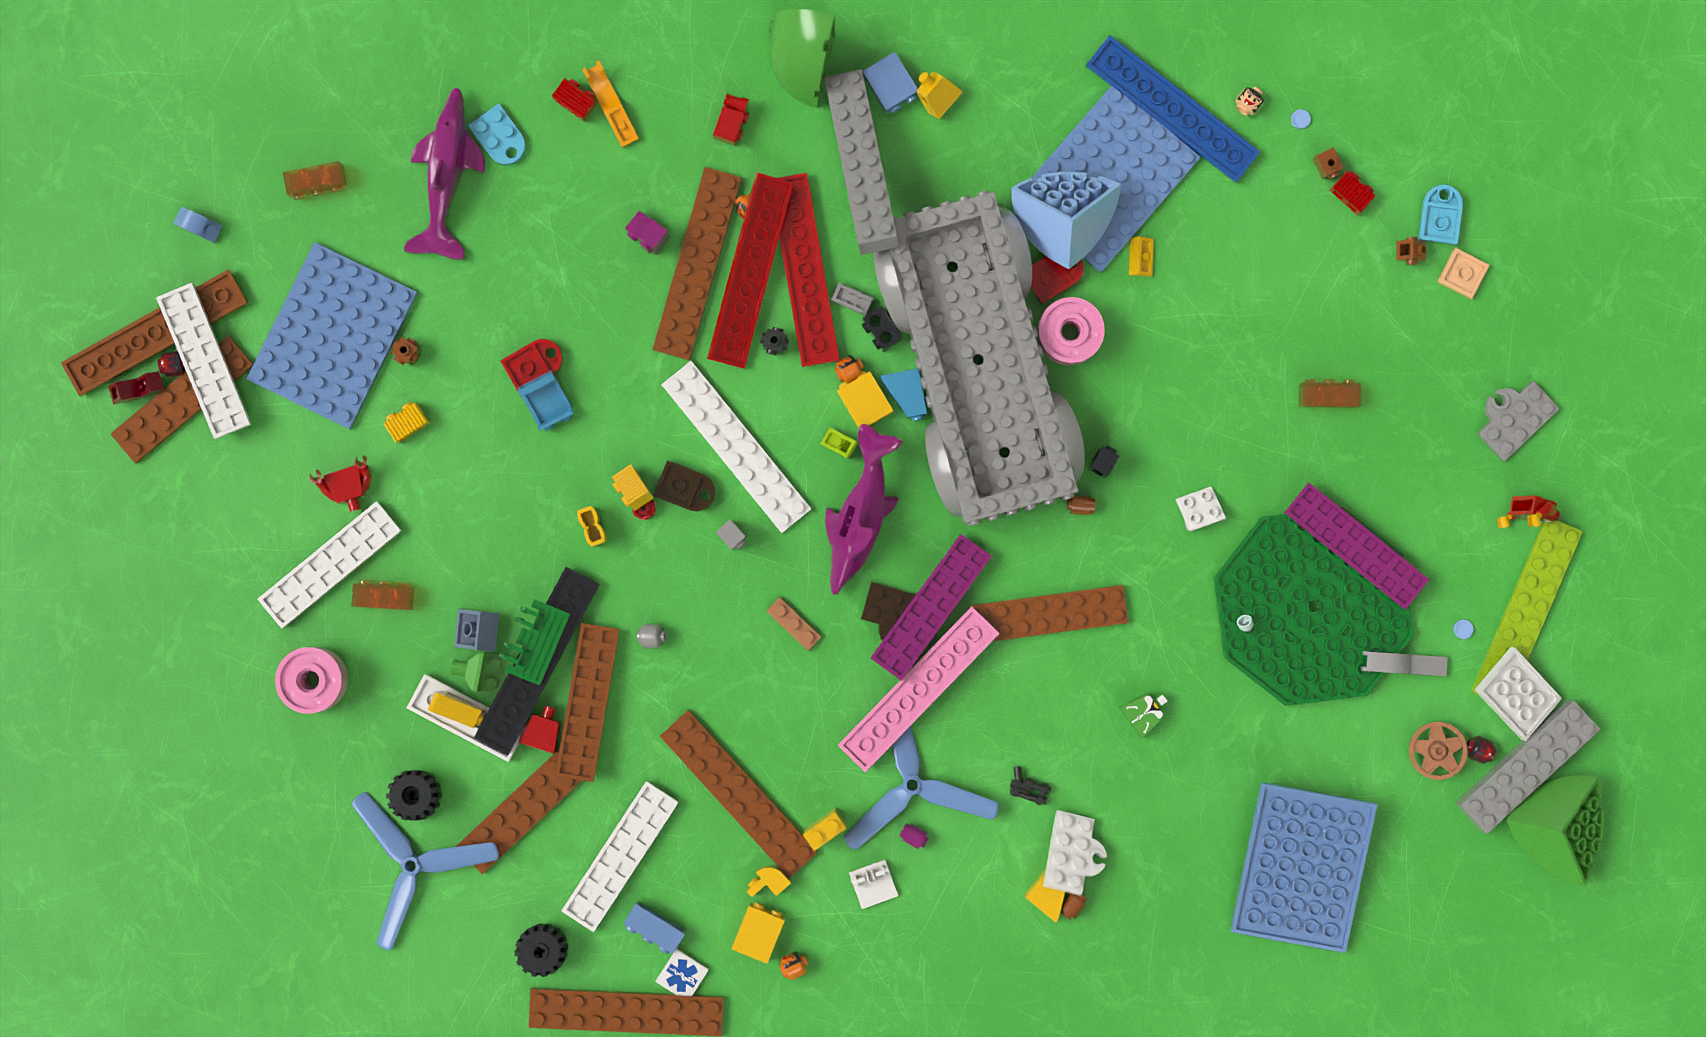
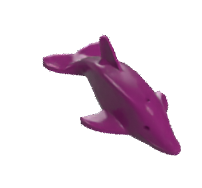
(448, 153)
(859, 522)

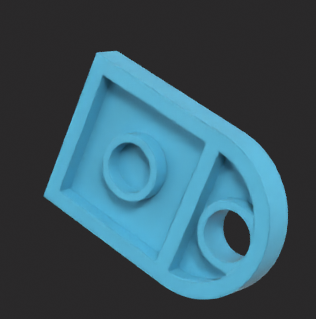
(499, 135)
(1441, 217)

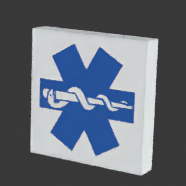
(682, 974)

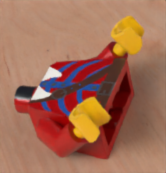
(1530, 508)

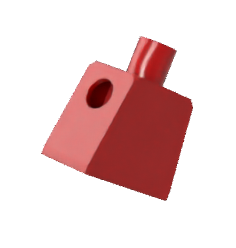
(542, 731)

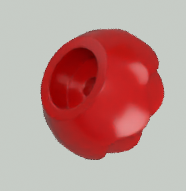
(647, 513)

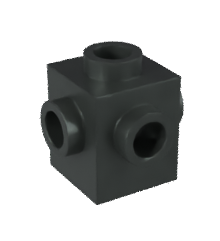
(778, 347)

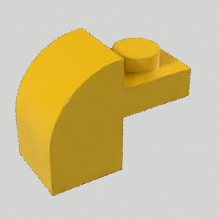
(770, 876)

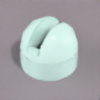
(1245, 623)

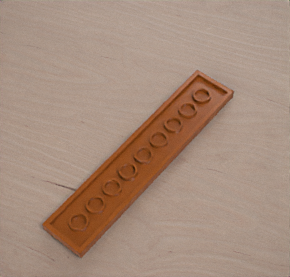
(697, 263)
(146, 337)
(738, 794)
(626, 1012)

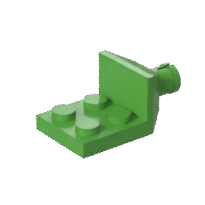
(482, 672)

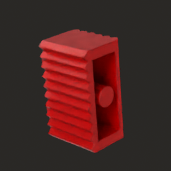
(574, 99)
(1352, 192)

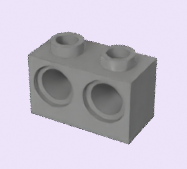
(732, 535)

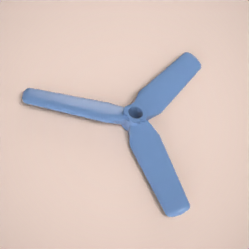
(933, 791)
(400, 850)

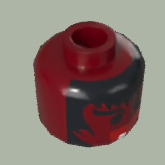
(171, 364)
(1480, 749)

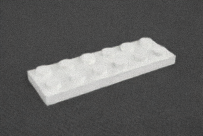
(422, 698)

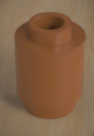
(1081, 505)
(1073, 905)

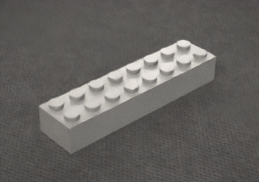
(1527, 766)

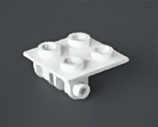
(1200, 509)
(873, 884)

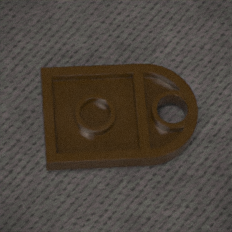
(683, 487)

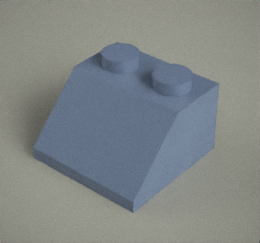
(476, 630)

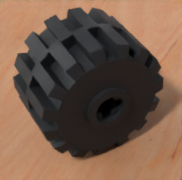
(402, 795)
(548, 939)

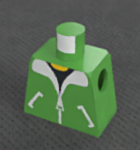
(1144, 712)

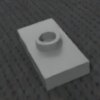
(852, 299)

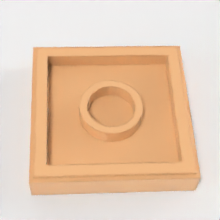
(1463, 273)

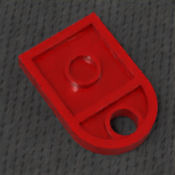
(1052, 278)
(531, 362)

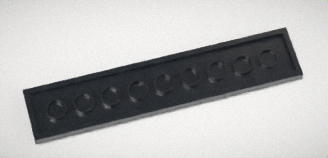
(518, 696)

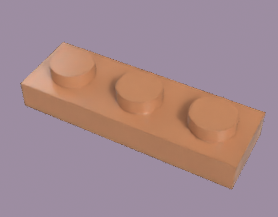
(793, 624)

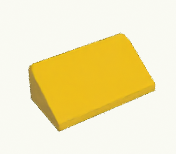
(1141, 256)

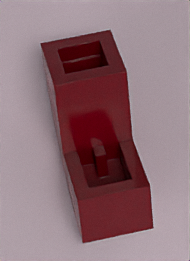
(136, 388)

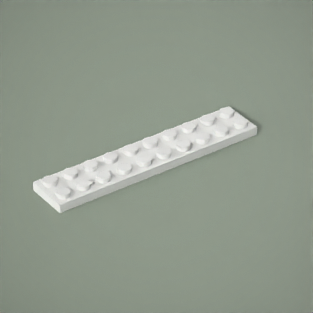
(736, 446)

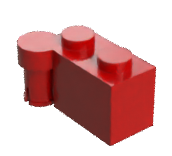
(732, 119)

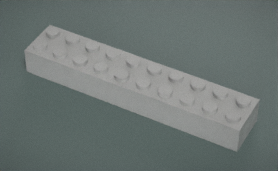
(861, 162)

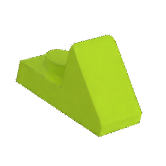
(839, 443)

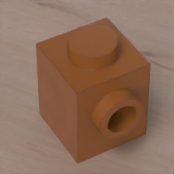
(1328, 164)

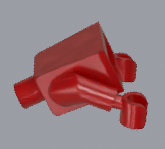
(345, 484)

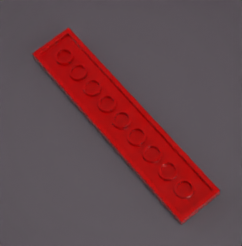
(750, 270)
(807, 277)

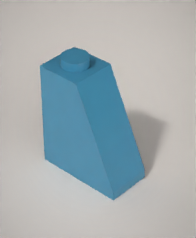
(907, 392)

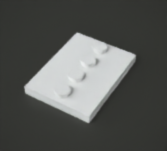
(1518, 694)

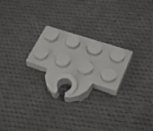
(1515, 418)

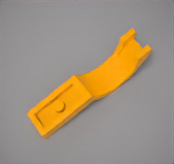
(610, 104)

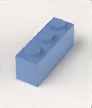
(654, 928)

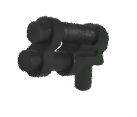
(1020, 788)

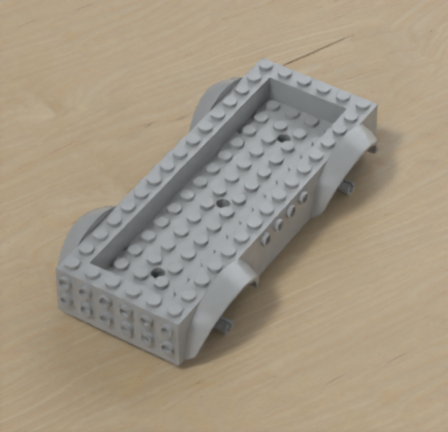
(982, 315)

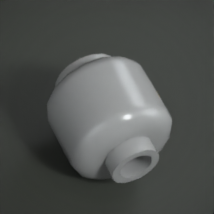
(651, 636)

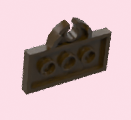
(885, 607)

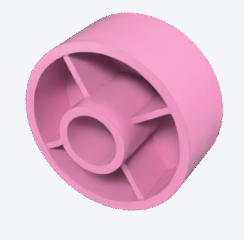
(1087, 323)
(293, 683)

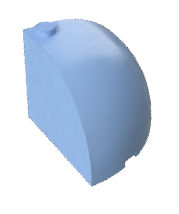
(1065, 213)

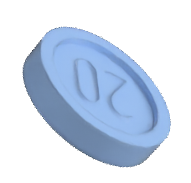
(1300, 119)
(1463, 629)

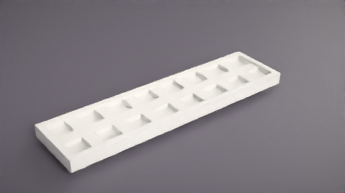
(203, 361)
(329, 565)
(620, 856)

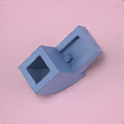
(197, 224)

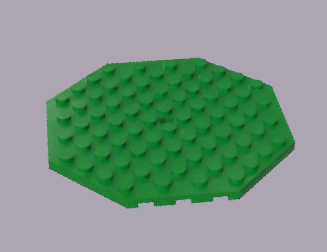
(1297, 651)

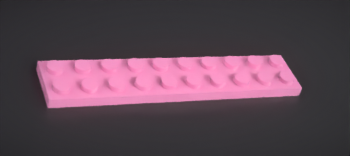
(918, 689)

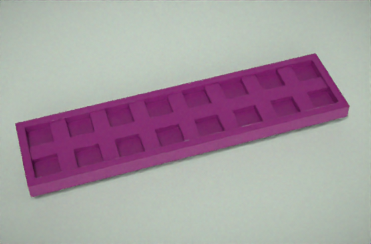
(1356, 546)
(930, 607)

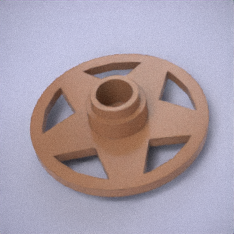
(1438, 750)

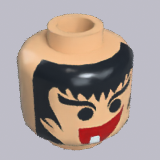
(1249, 101)

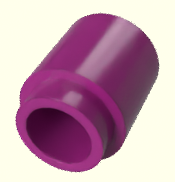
(914, 836)

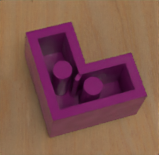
(648, 232)

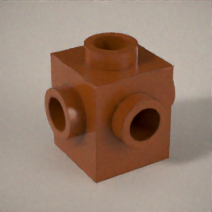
(1411, 250)
(412, 353)

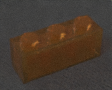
(315, 180)
(1330, 394)
(382, 595)

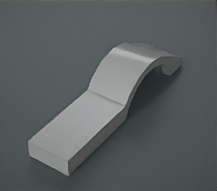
(1405, 663)

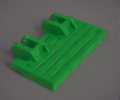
(538, 642)

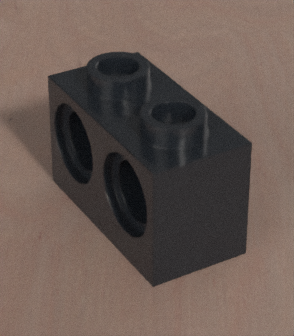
(886, 326)
(1104, 461)

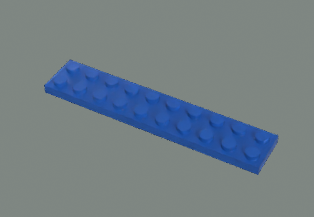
(1172, 109)

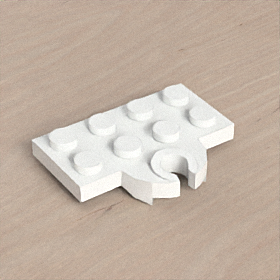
(1072, 853)

